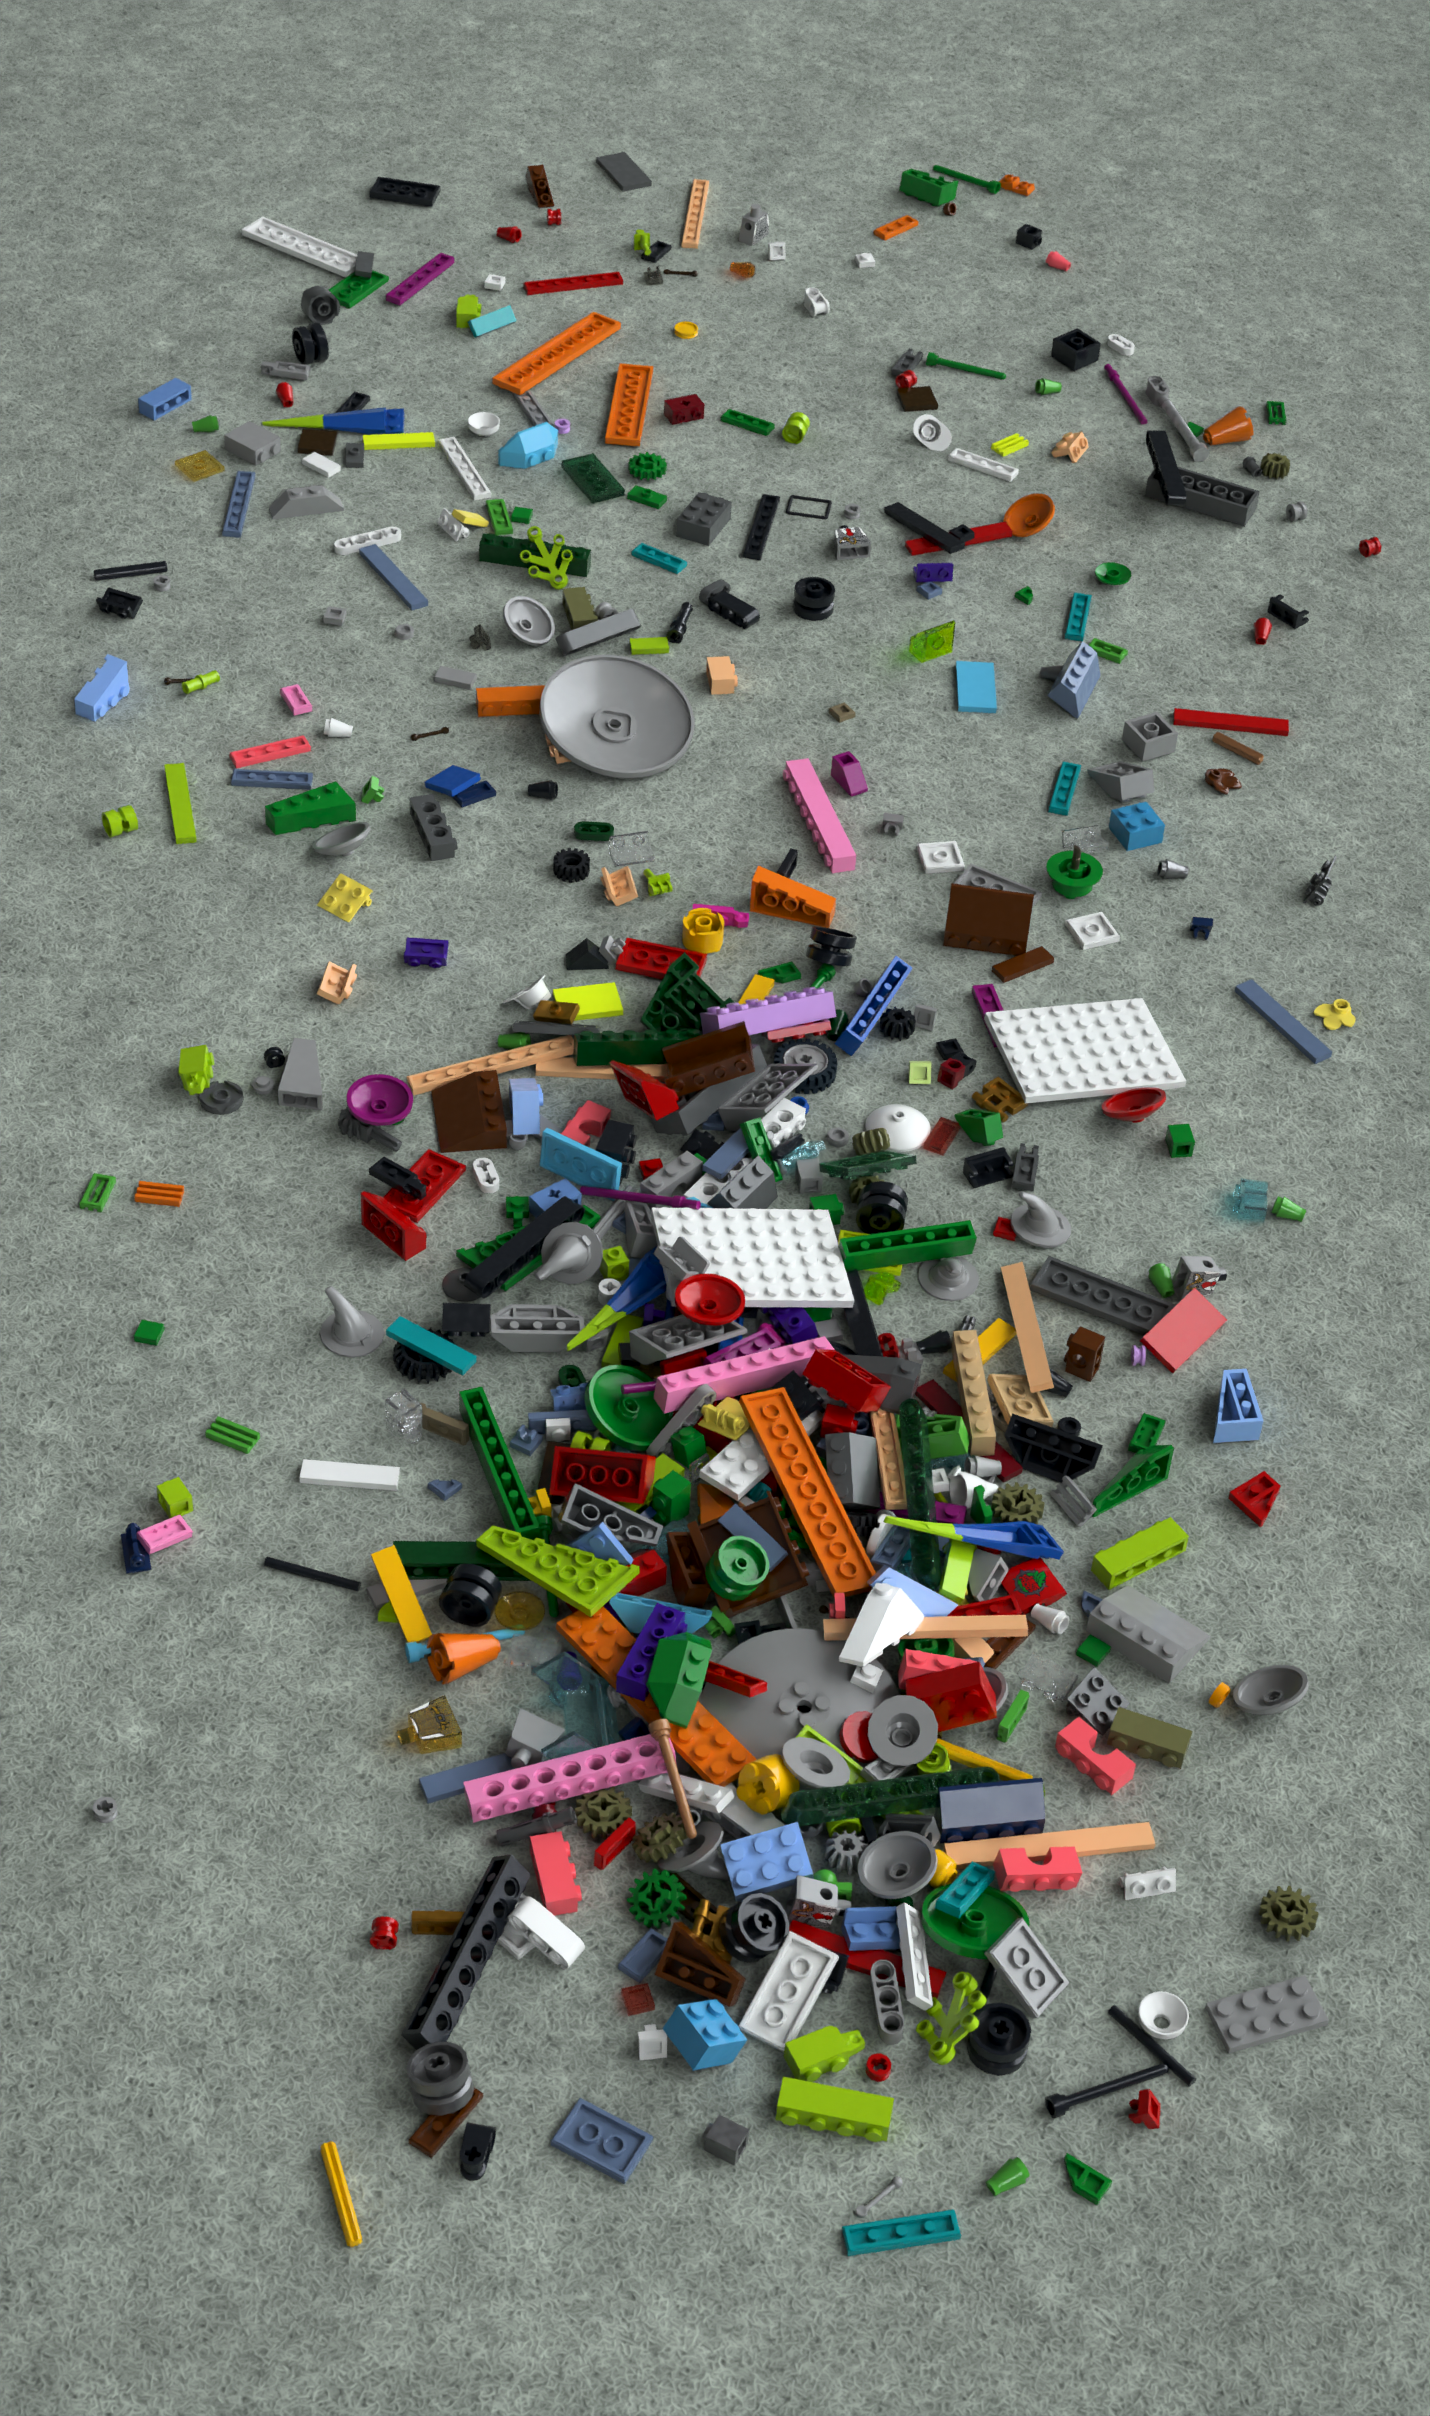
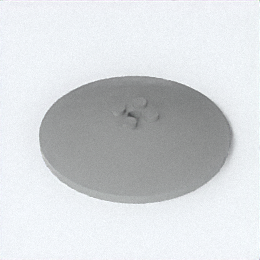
(618, 690)
(798, 1672)

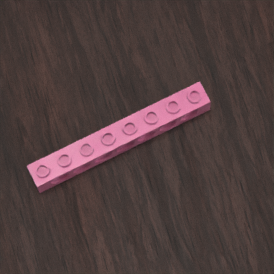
(564, 1777)

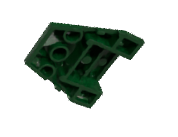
(681, 999)

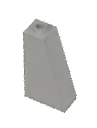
(301, 1077)

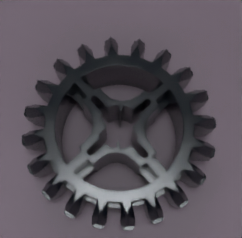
(417, 1365)

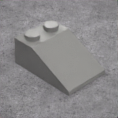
(1124, 780)

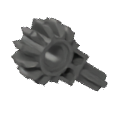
(366, 1132)

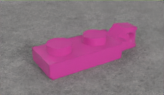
(730, 916)

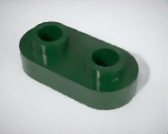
(593, 831)
(572, 1372)

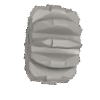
(844, 1851)

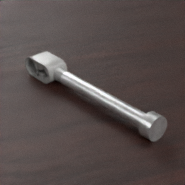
(1158, 394)

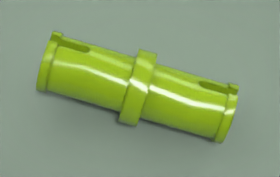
(200, 682)

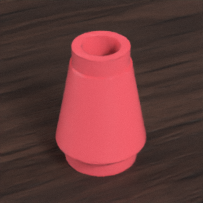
(1057, 261)

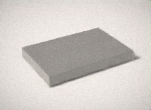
(1026, 1968)

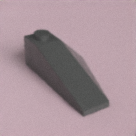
(897, 1372)
(586, 1509)

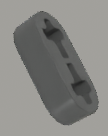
(713, 589)

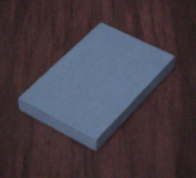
(602, 2140)

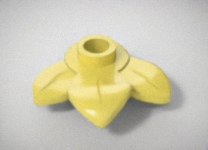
(1336, 1014)

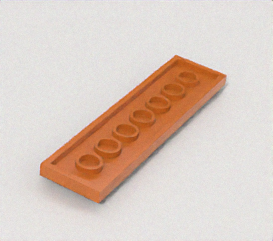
(629, 405)

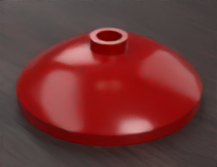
(1134, 1104)
(709, 1299)

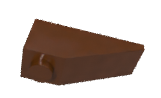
(686, 1570)

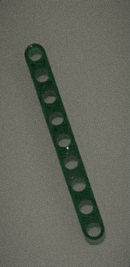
(919, 1492)
(877, 1797)

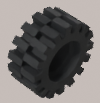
(571, 857)
(863, 1522)

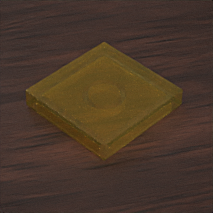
(199, 465)

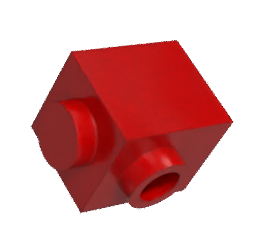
(838, 1420)

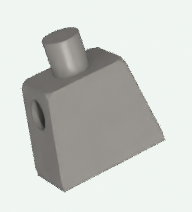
(529, 1737)

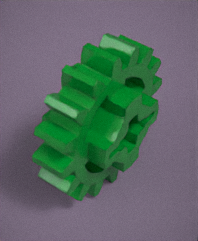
(647, 466)
(665, 1906)

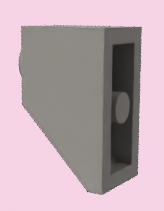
(986, 1574)

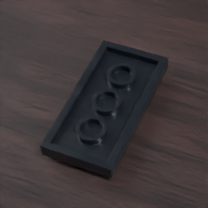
(405, 191)

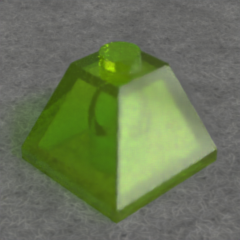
(933, 642)

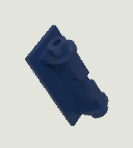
(135, 1555)

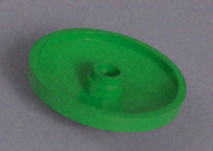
(624, 1419)
(977, 1927)

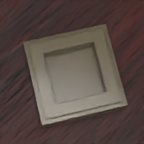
(841, 712)

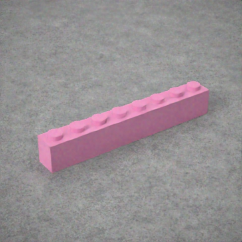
(819, 816)
(738, 1374)

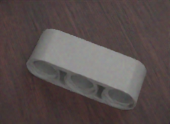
(887, 2014)

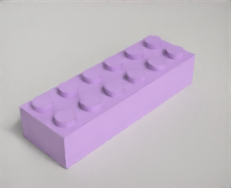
(773, 1012)

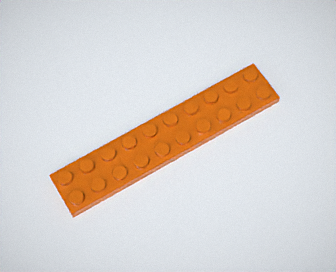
(556, 353)
(808, 1491)
(703, 1744)

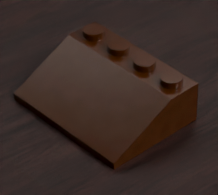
(988, 920)
(470, 1113)

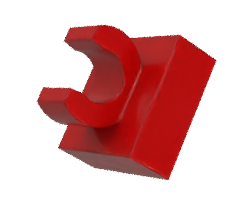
(1148, 2109)

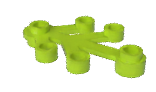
(548, 559)
(942, 2048)

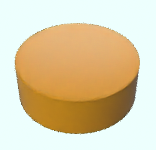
(1219, 1695)

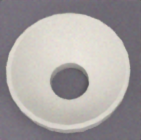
(483, 423)
(1166, 2006)

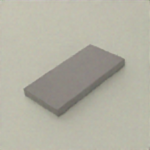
(983, 878)

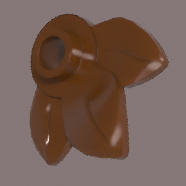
(1222, 780)

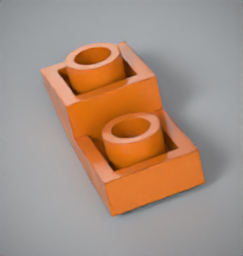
(1013, 184)

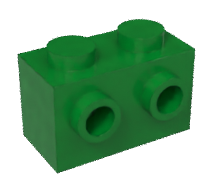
(671, 1498)

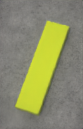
(397, 441)

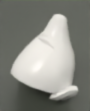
(963, 1485)

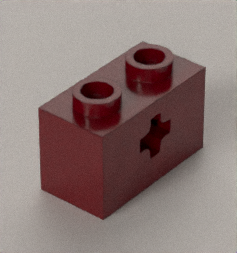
(684, 409)

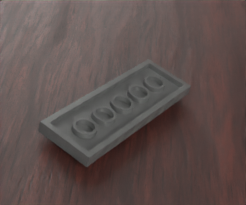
(1099, 1296)

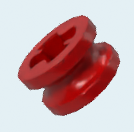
(876, 2060)

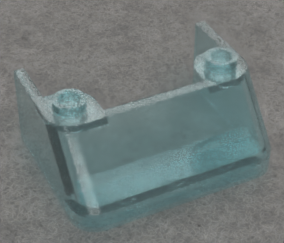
(586, 1706)

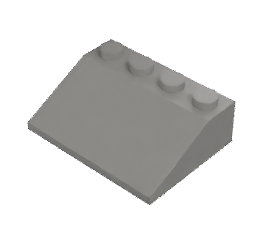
(763, 1093)
(677, 1337)
(1146, 1632)

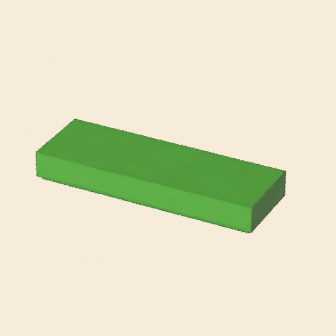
(499, 517)

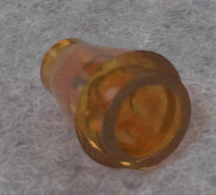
(744, 269)

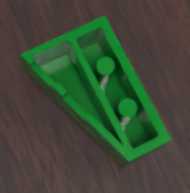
(927, 188)

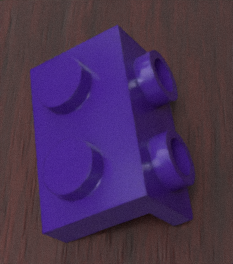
(933, 572)
(426, 952)

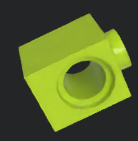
(614, 1264)
(174, 1497)

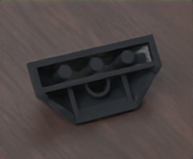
(1050, 1450)

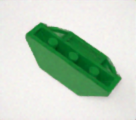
(678, 1675)

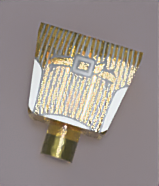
(432, 1727)

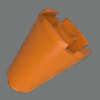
(1230, 428)
(460, 1654)

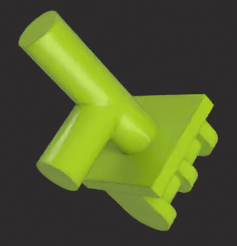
(642, 241)
(657, 884)

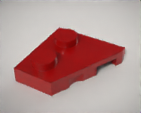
(1256, 1497)

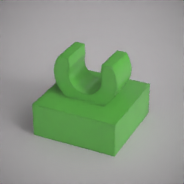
(372, 791)
(719, 1624)

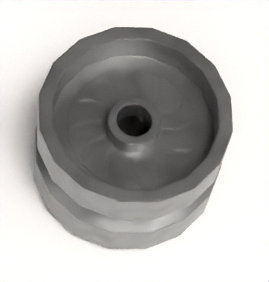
(440, 2078)

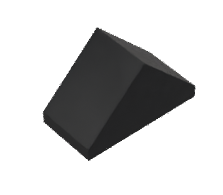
(585, 957)

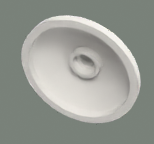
(904, 1124)

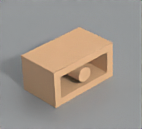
(721, 675)

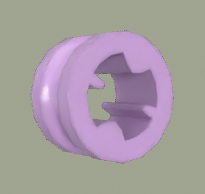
(562, 426)
(1138, 1355)

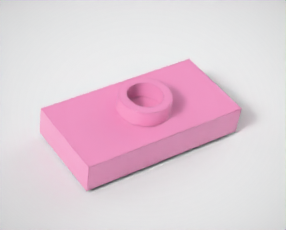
(296, 699)
(164, 1534)

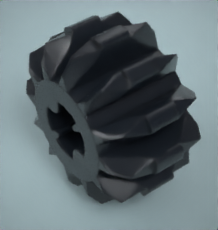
(897, 1023)

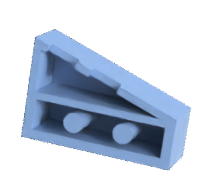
(104, 690)
(524, 1101)
(1237, 1409)
(926, 1600)

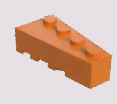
(789, 899)

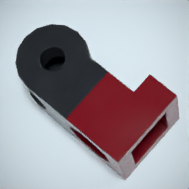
(955, 1069)

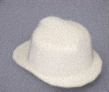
(932, 432)
(532, 995)

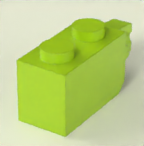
(467, 310)
(196, 1068)
(821, 2052)

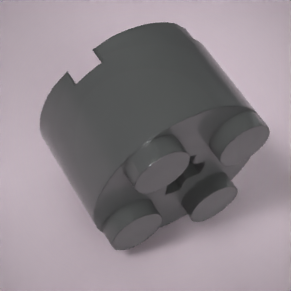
(320, 305)

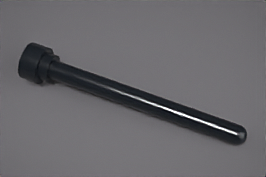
(1059, 2104)

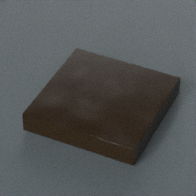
(917, 398)
(317, 441)

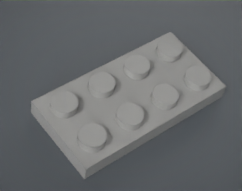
(1266, 2014)

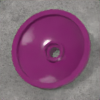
(379, 1099)

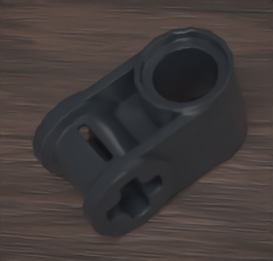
(476, 2150)

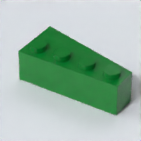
(311, 809)

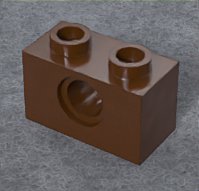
(1084, 1353)

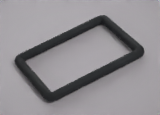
(810, 499)

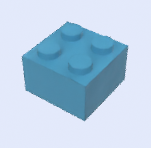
(1136, 826)
(704, 2034)

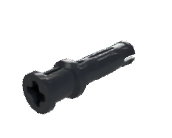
(678, 626)

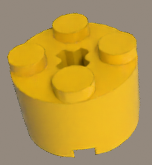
(703, 931)
(766, 1784)

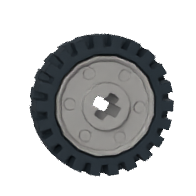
(809, 1053)

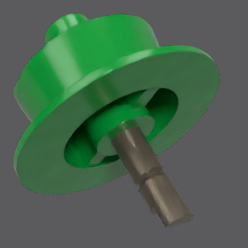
(1074, 872)

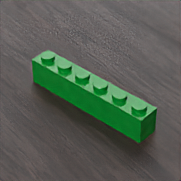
(907, 1246)

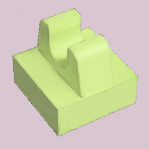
(919, 1072)

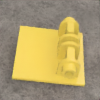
(345, 898)
(725, 1418)

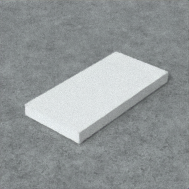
(788, 1991)

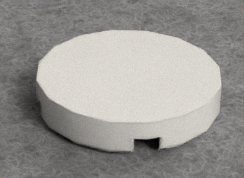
(877, 1536)

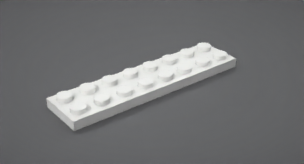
(301, 246)
(743, 1461)

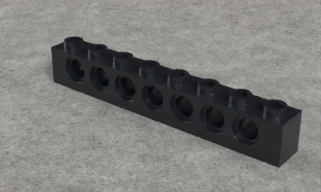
(467, 1952)

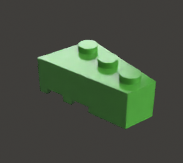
(946, 1435)

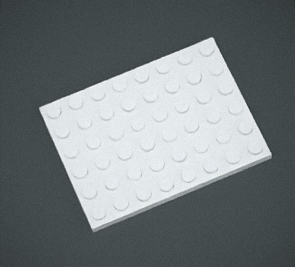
(1083, 1050)
(768, 1253)

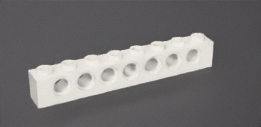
(781, 1120)

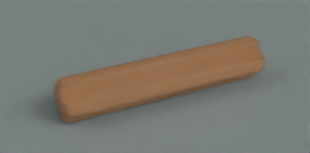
(1238, 748)

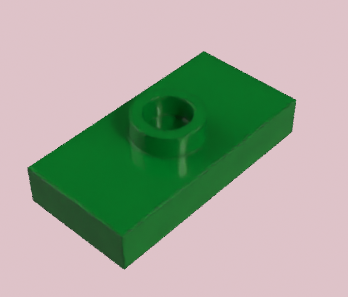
(646, 497)
(1146, 1433)

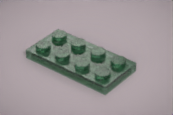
(593, 478)
(867, 1164)

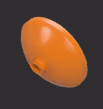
(1030, 514)

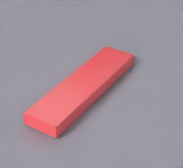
(270, 751)

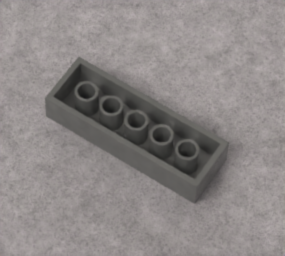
(1211, 496)
(700, 1104)

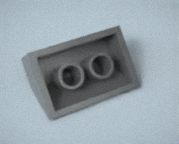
(748, 1189)
(853, 1470)

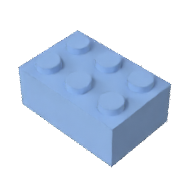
(766, 1861)

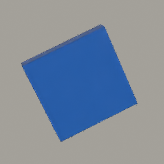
(452, 780)

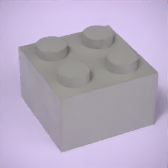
(1149, 736)

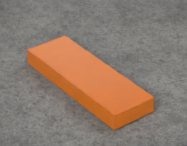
(895, 227)

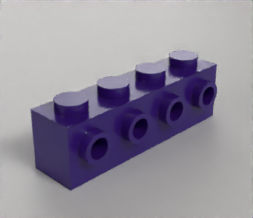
(793, 1322)
(636, 1668)

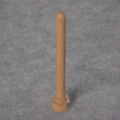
(660, 1730)

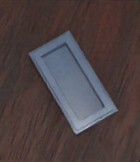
(643, 1956)

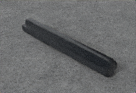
(131, 570)

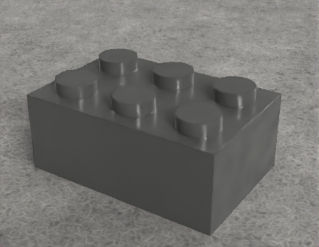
(703, 518)

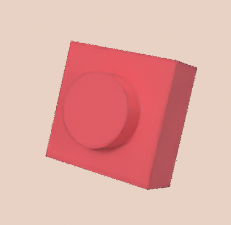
(837, 1609)

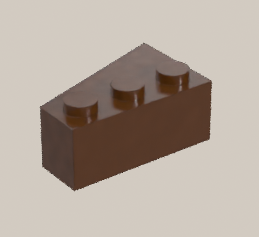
(698, 1967)

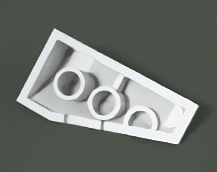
(881, 1622)

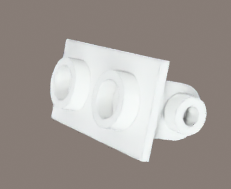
(452, 525)
(1148, 1883)

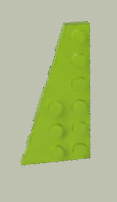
(560, 1569)

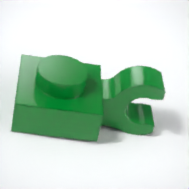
(517, 1208)

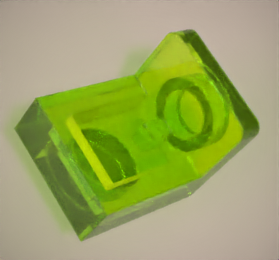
(879, 1285)

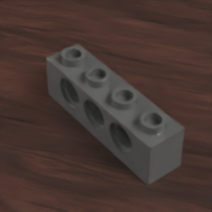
(433, 827)

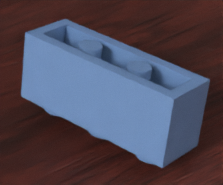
(164, 399)

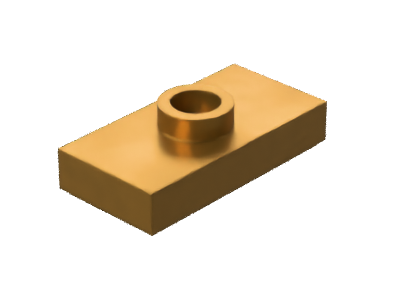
(556, 1012)
(435, 1922)

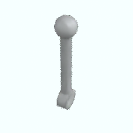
(770, 1135)
(861, 2211)

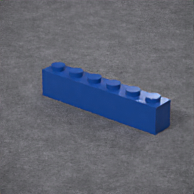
(873, 1006)

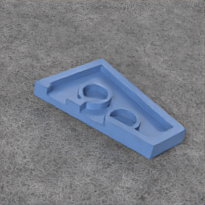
(603, 1545)

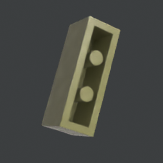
(578, 607)
(1149, 1738)

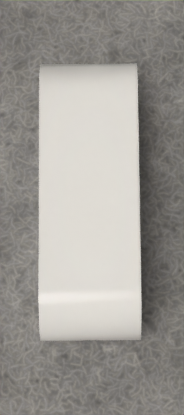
(546, 1932)

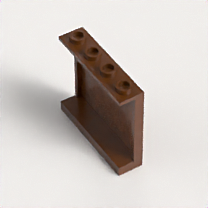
(709, 1059)
(783, 1579)

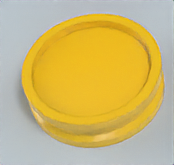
(686, 330)

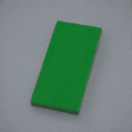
(356, 288)

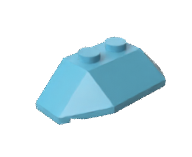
(529, 447)
(636, 1610)

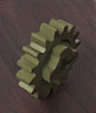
(1017, 1504)
(602, 1811)
(659, 1837)
(1288, 1913)

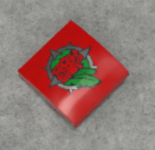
(1032, 1585)

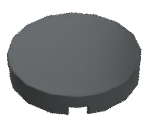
(221, 1098)

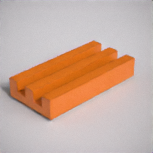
(159, 1193)

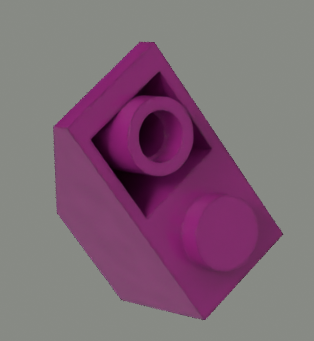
(848, 773)

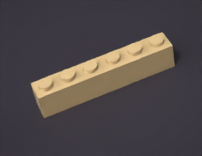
(973, 1392)

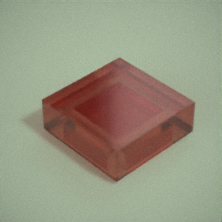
(638, 1999)

